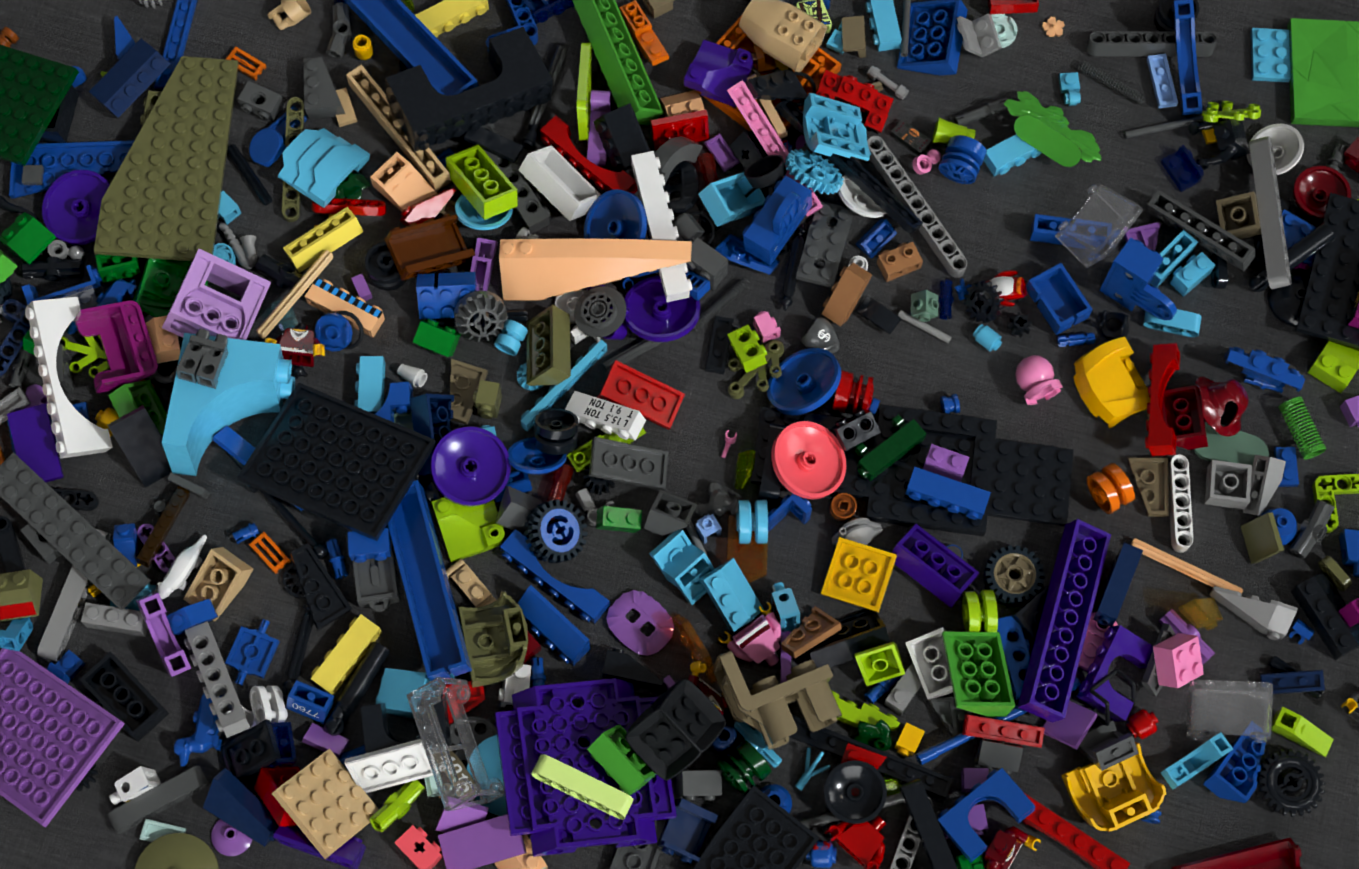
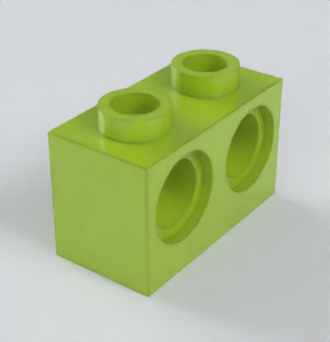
(747, 348)

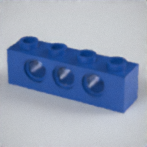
(1006, 626)

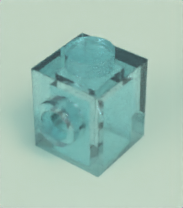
(289, 319)

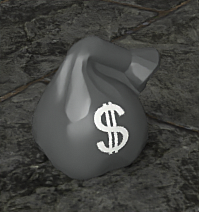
(820, 335)

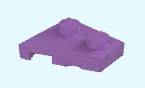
(1146, 234)

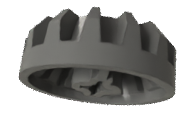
(478, 306)

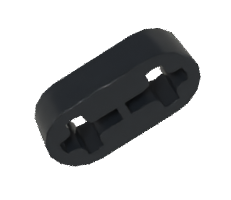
(1219, 274)

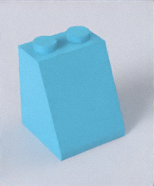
(396, 686)

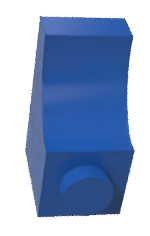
(127, 541)

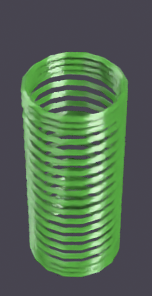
(1307, 452)

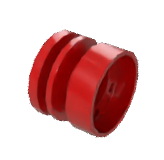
(853, 393)

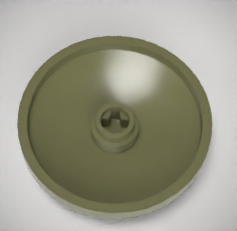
(177, 852)

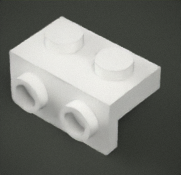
(517, 682)

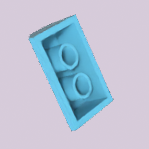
(731, 595)

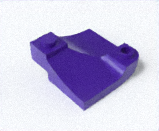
(717, 70)

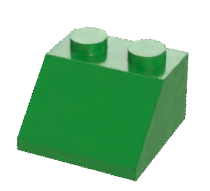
(26, 238)

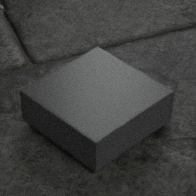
(32, 175)

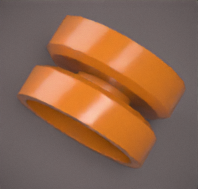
(1110, 488)

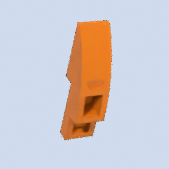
(643, 34)

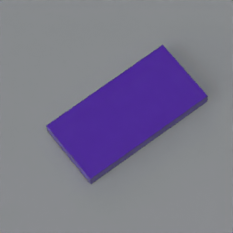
(35, 441)

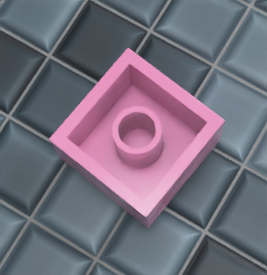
(1178, 660)

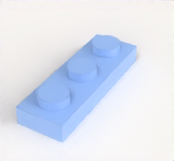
(1162, 81)

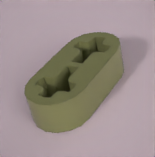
(1335, 573)

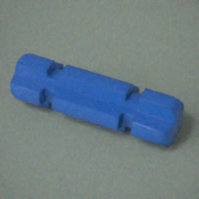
(1076, 339)

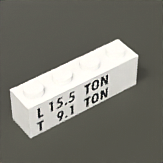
(606, 415)

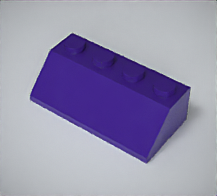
(934, 565)
(347, 855)

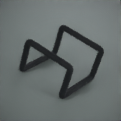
(1106, 722)

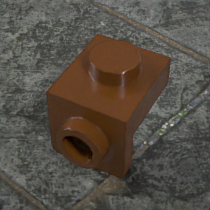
(763, 61)

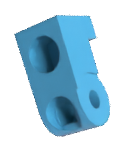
(16, 634)

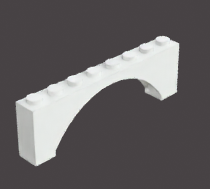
(72, 431)

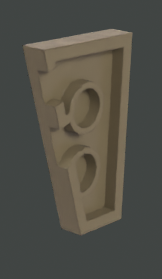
(463, 382)
(1152, 483)

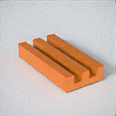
(257, 71)
(280, 564)

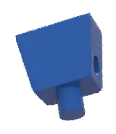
(1350, 549)

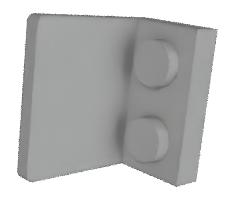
(979, 35)

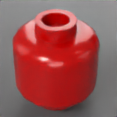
(1142, 724)

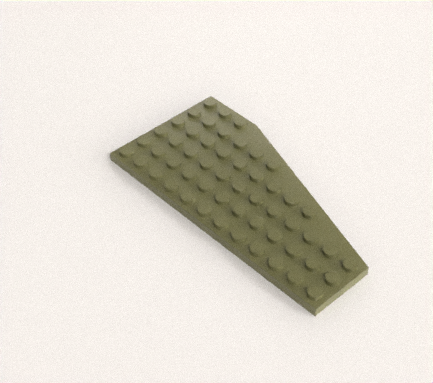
(173, 176)

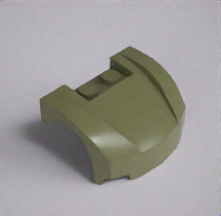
(494, 640)

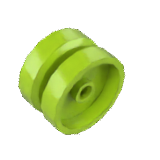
(979, 611)

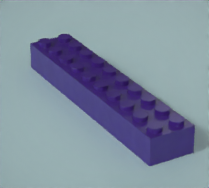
(1064, 621)

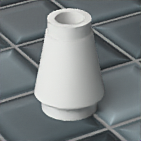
(414, 375)

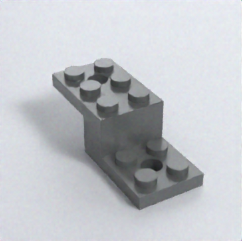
(825, 245)

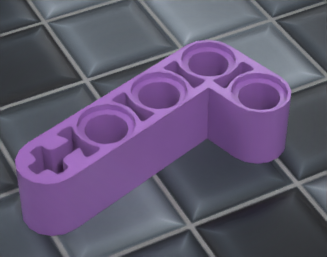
(600, 105)

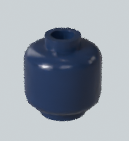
(724, 746)

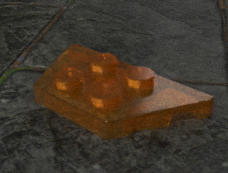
(749, 557)
(691, 639)

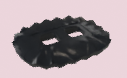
(687, 187)

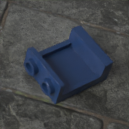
(687, 831)

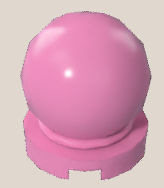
(1036, 378)

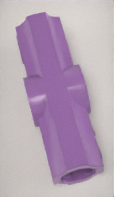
(1180, 626)

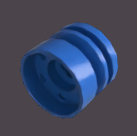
(962, 159)

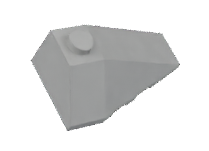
(1268, 618)

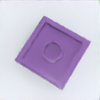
(1072, 728)
(461, 818)

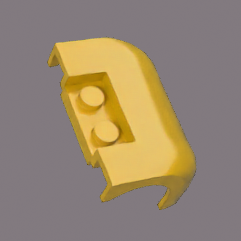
(1116, 794)

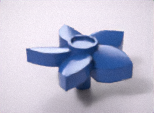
(962, 289)

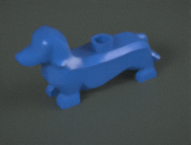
(115, 294)
(205, 735)

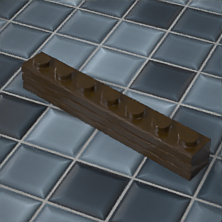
(163, 526)

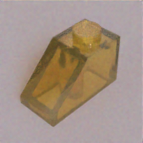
(1202, 613)

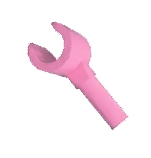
(729, 441)

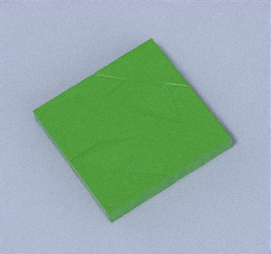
(1324, 72)

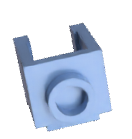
(707, 526)

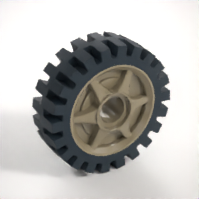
(1024, 565)

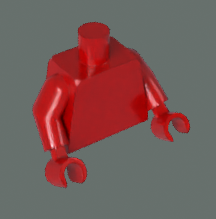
(861, 841)

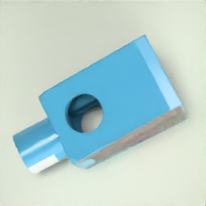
(785, 607)

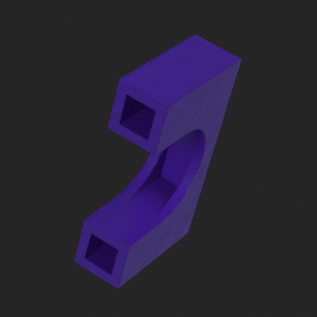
(1121, 643)

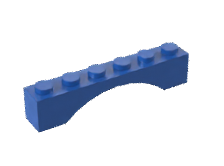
(1186, 57)
(586, 601)

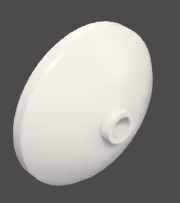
(1285, 141)
(859, 201)

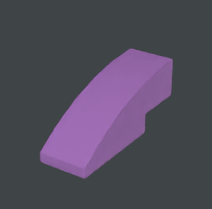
(483, 262)

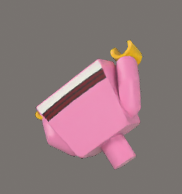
(757, 640)

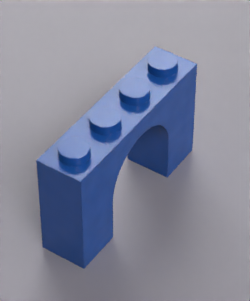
(998, 788)

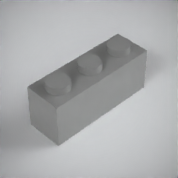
(114, 619)

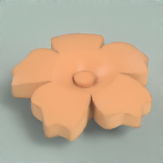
(1053, 28)

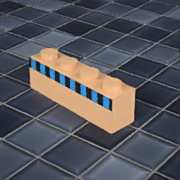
(331, 300)

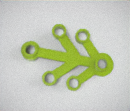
(1212, 114)
(94, 352)

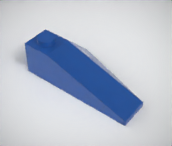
(1237, 771)

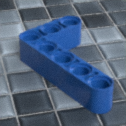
(518, 12)

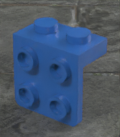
(798, 506)

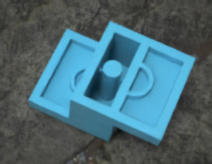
(682, 564)

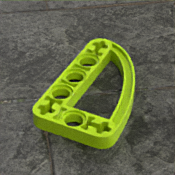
(584, 91)

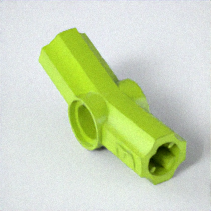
(396, 805)

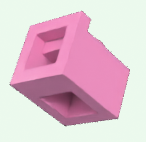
(766, 327)

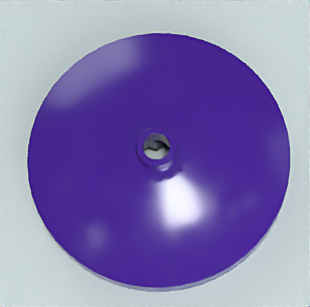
(74, 206)
(654, 317)
(479, 450)

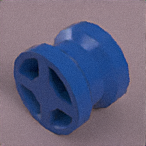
(950, 404)

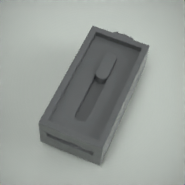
(377, 582)

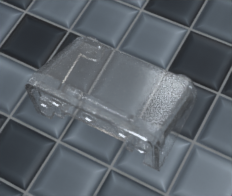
(1098, 224)
(1229, 708)

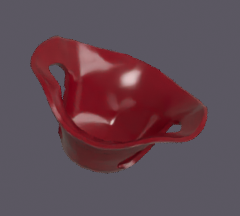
(1214, 399)

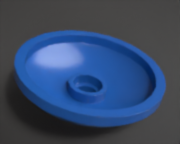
(530, 460)

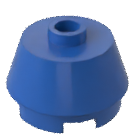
(1285, 523)

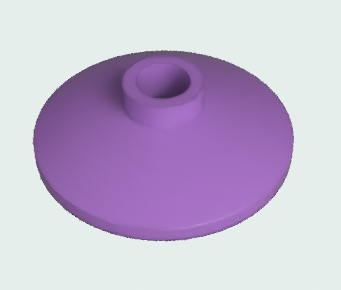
(229, 846)

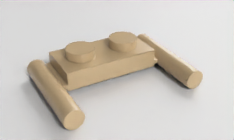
(470, 584)

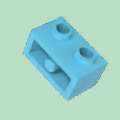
(1192, 274)

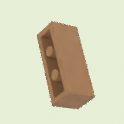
(846, 293)

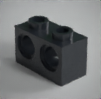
(857, 434)

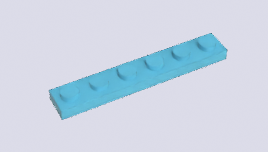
(555, 392)

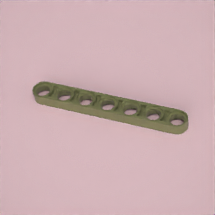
(292, 133)

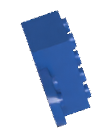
(777, 220)
(1131, 278)

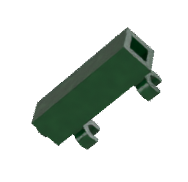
(890, 450)

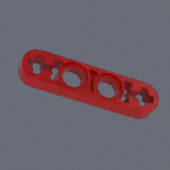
(357, 206)

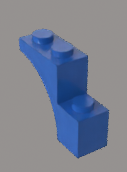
(397, 400)

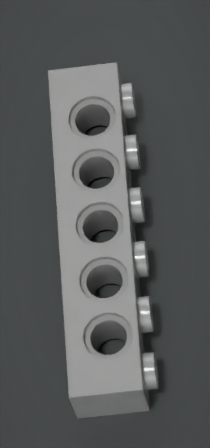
(235, 720)

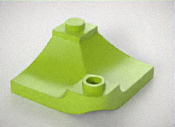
(467, 528)

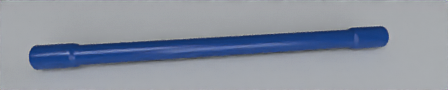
(934, 751)

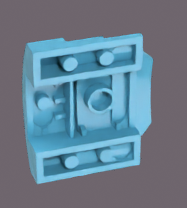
(834, 128)
(319, 163)

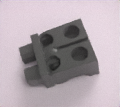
(203, 359)

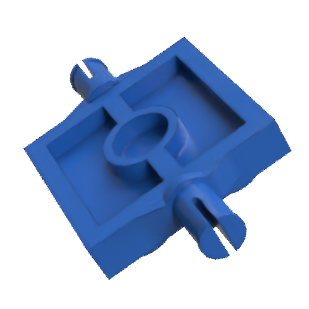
(252, 652)

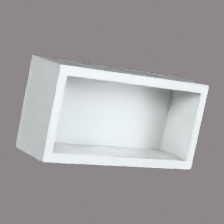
(559, 182)

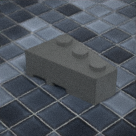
(319, 91)

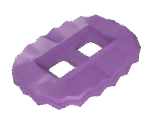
(630, 633)

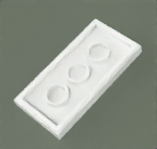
(389, 766)

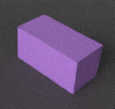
(361, 287)

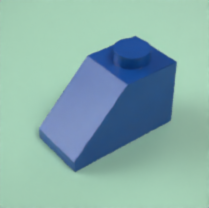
(191, 616)

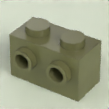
(487, 399)

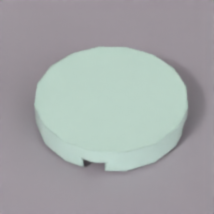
(1005, 28)

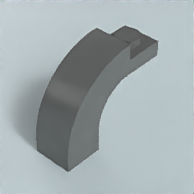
(676, 151)

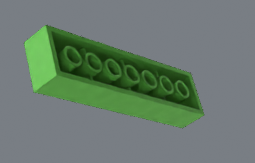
(619, 58)

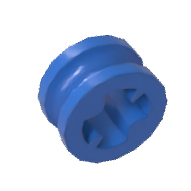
(1152, 818)

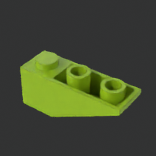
(1301, 731)

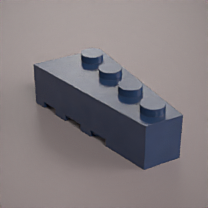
(431, 418)

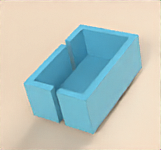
(727, 200)

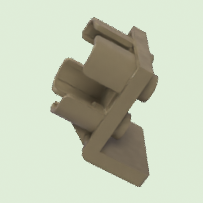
(767, 702)

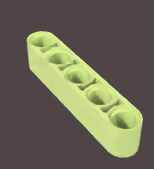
(582, 786)

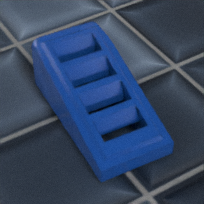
(702, 289)

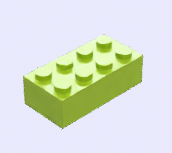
(481, 182)

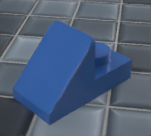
(66, 667)

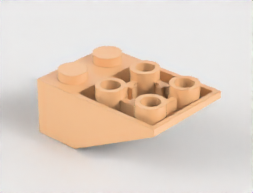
(401, 182)

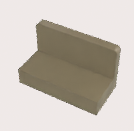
(854, 35)

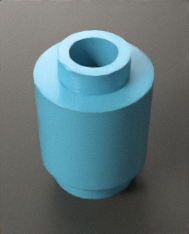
(987, 337)

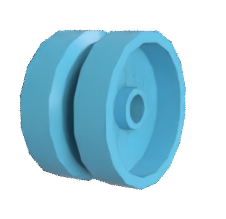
(752, 521)

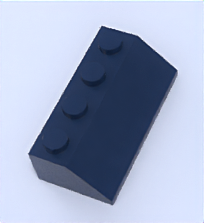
(129, 78)

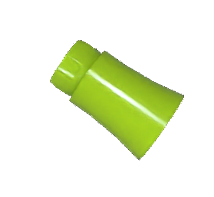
(945, 130)

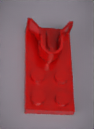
(642, 393)

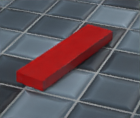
(1003, 731)

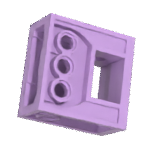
(210, 309)

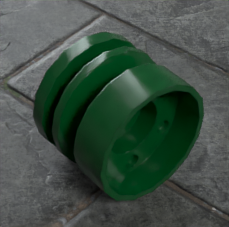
(744, 767)

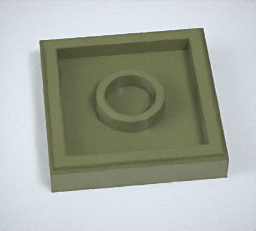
(1262, 538)

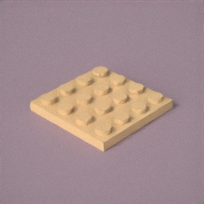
(326, 803)

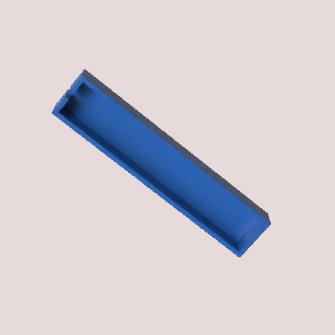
(414, 44)
(427, 587)

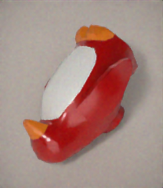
(1011, 287)

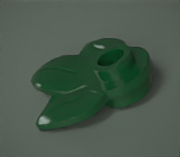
(352, 188)
(874, 735)

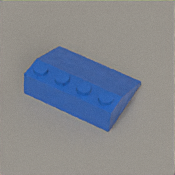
(934, 37)

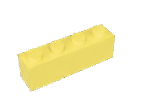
(451, 13)
(326, 236)
(346, 654)

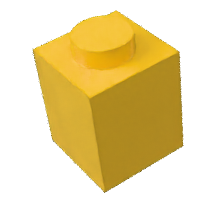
(909, 740)

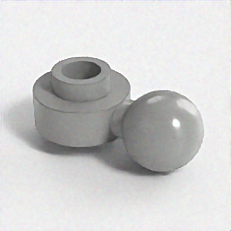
(73, 252)

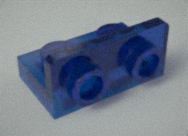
(1183, 168)

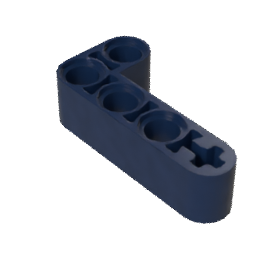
(10, 341)

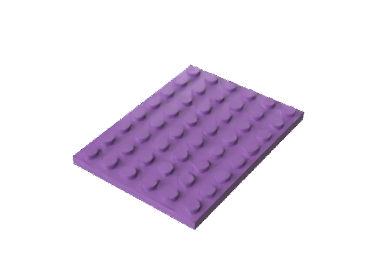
(46, 736)

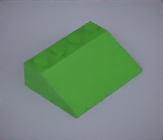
(979, 672)

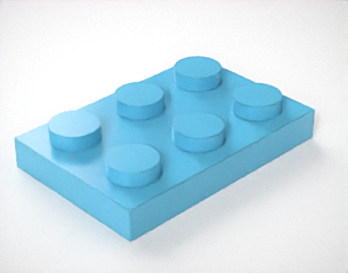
(1270, 55)

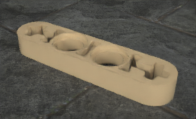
(772, 115)

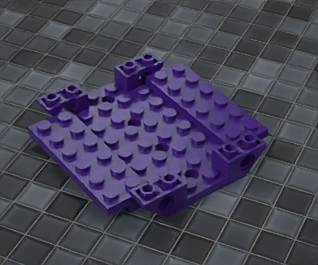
(551, 725)

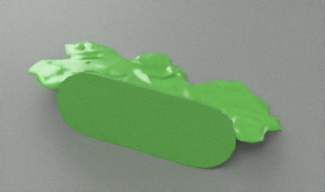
(1049, 131)

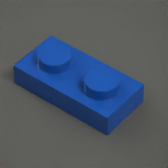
(1290, 475)

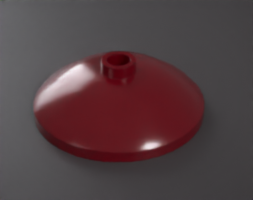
(1318, 182)

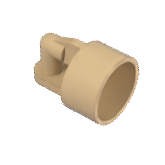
(295, 9)

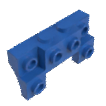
(1265, 368)

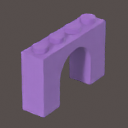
(162, 634)

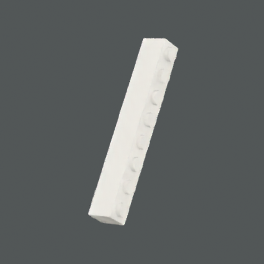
(659, 220)

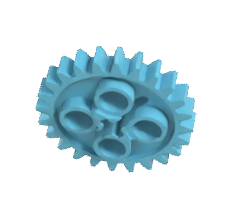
(814, 171)

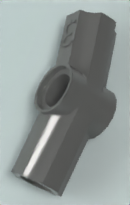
(339, 39)
(1312, 529)

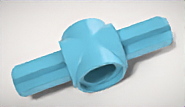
(756, 739)

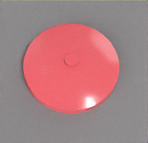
(808, 460)

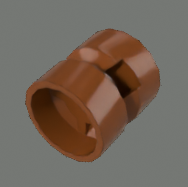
(843, 507)

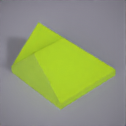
(880, 663)

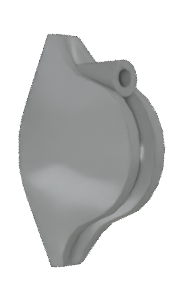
(858, 530)

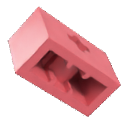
(408, 842)

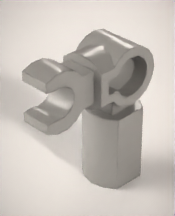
(589, 506)

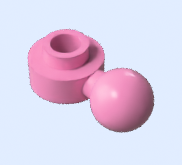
(923, 163)

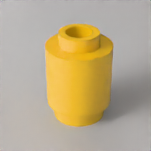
(362, 47)

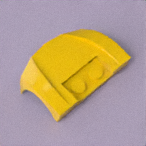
(1111, 382)

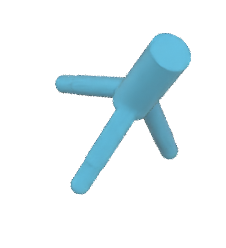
(809, 771)

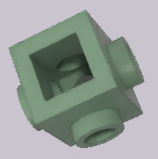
(924, 305)

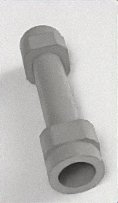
(900, 91)

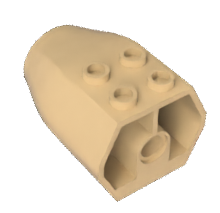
(783, 31)

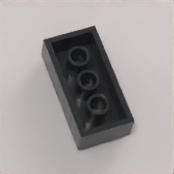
(124, 696)

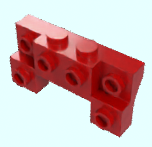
(857, 94)

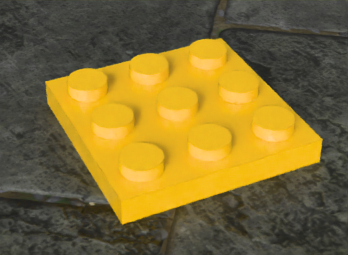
(858, 574)

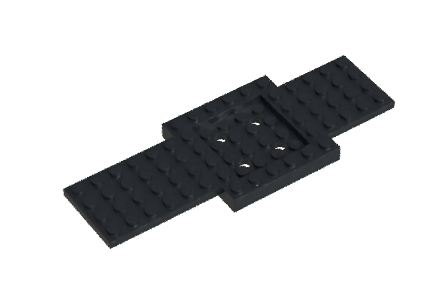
(1023, 478)

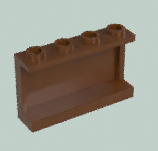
(428, 247)

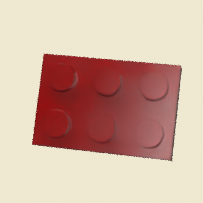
(688, 125)

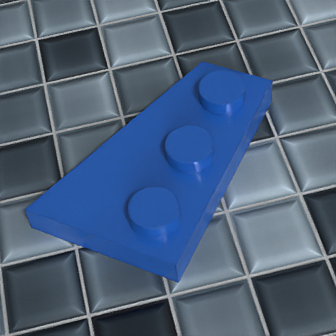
(734, 251)

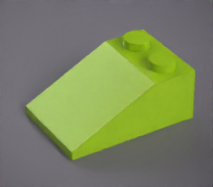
(1336, 365)

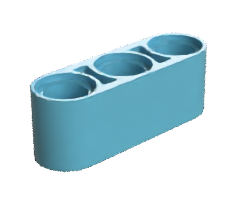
(1183, 323)

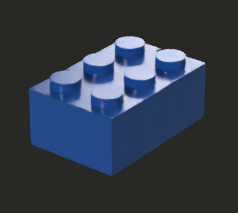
(1058, 298)
(441, 300)

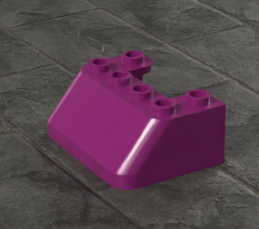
(123, 341)

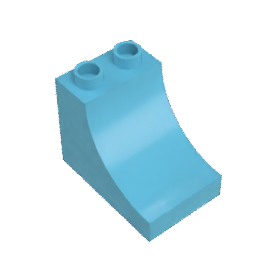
(249, 384)

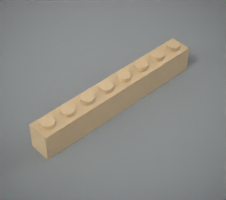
(376, 102)

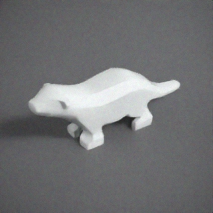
(181, 569)

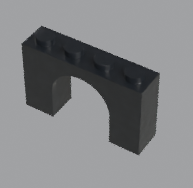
(377, 732)

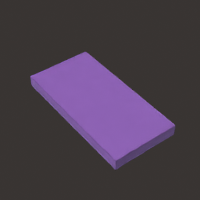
(480, 844)

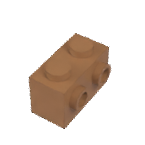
(899, 261)

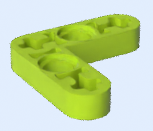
(1329, 493)

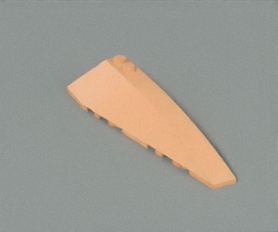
(558, 266)

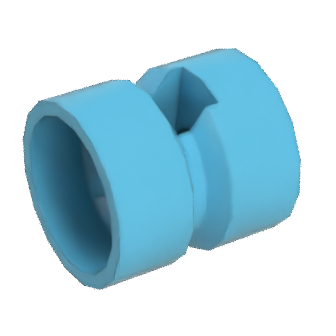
(510, 339)

